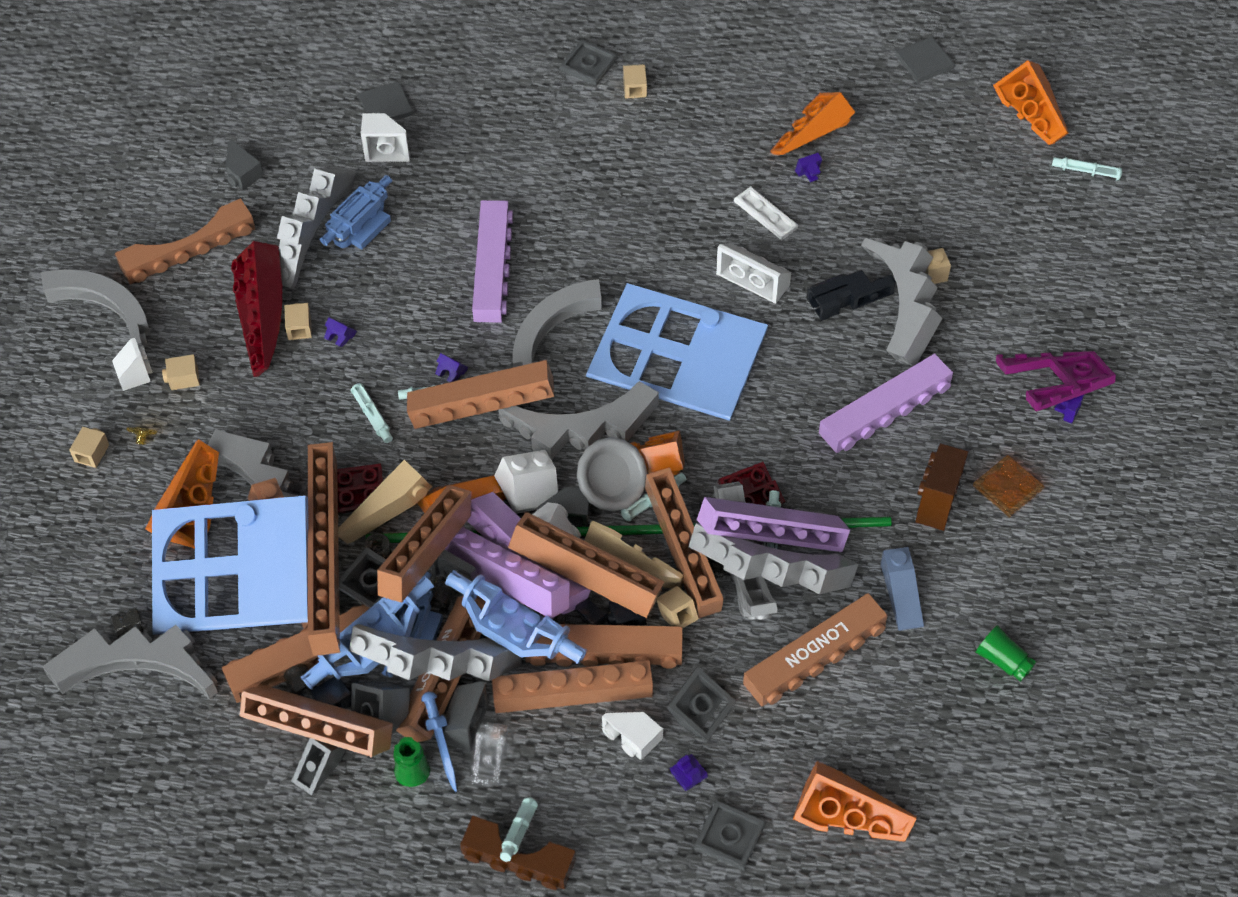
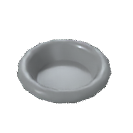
(612, 474)

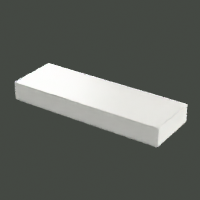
(766, 213)

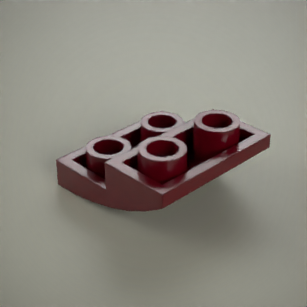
(755, 484)
(356, 485)

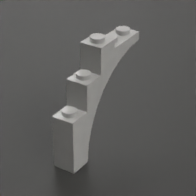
(311, 207)
(916, 317)
(551, 431)
(249, 459)
(781, 567)
(752, 594)
(97, 655)
(445, 659)

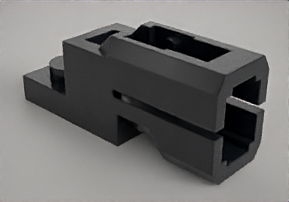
(847, 290)

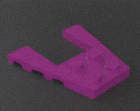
(1077, 370)

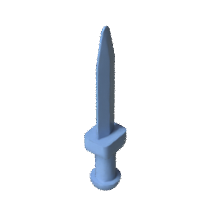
(436, 723)

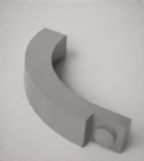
(97, 288)
(550, 312)

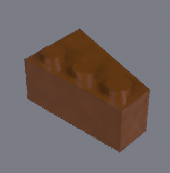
(940, 485)

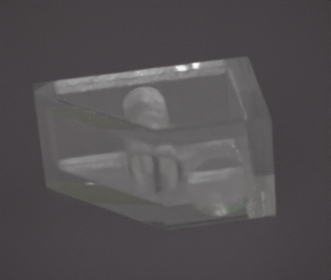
(489, 753)

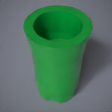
(1005, 654)
(410, 763)

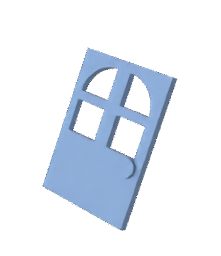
(711, 366)
(268, 564)

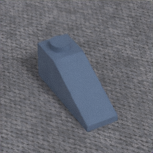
(902, 588)

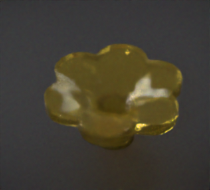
(141, 433)

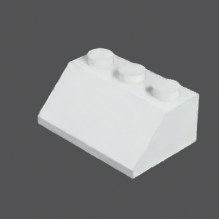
(752, 272)

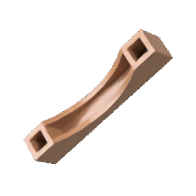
(145, 260)

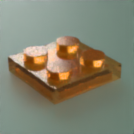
(1008, 486)

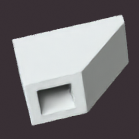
(130, 365)
(637, 730)

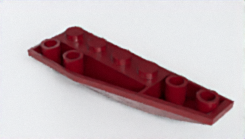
(259, 301)

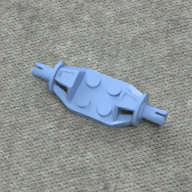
(378, 617)
(512, 622)

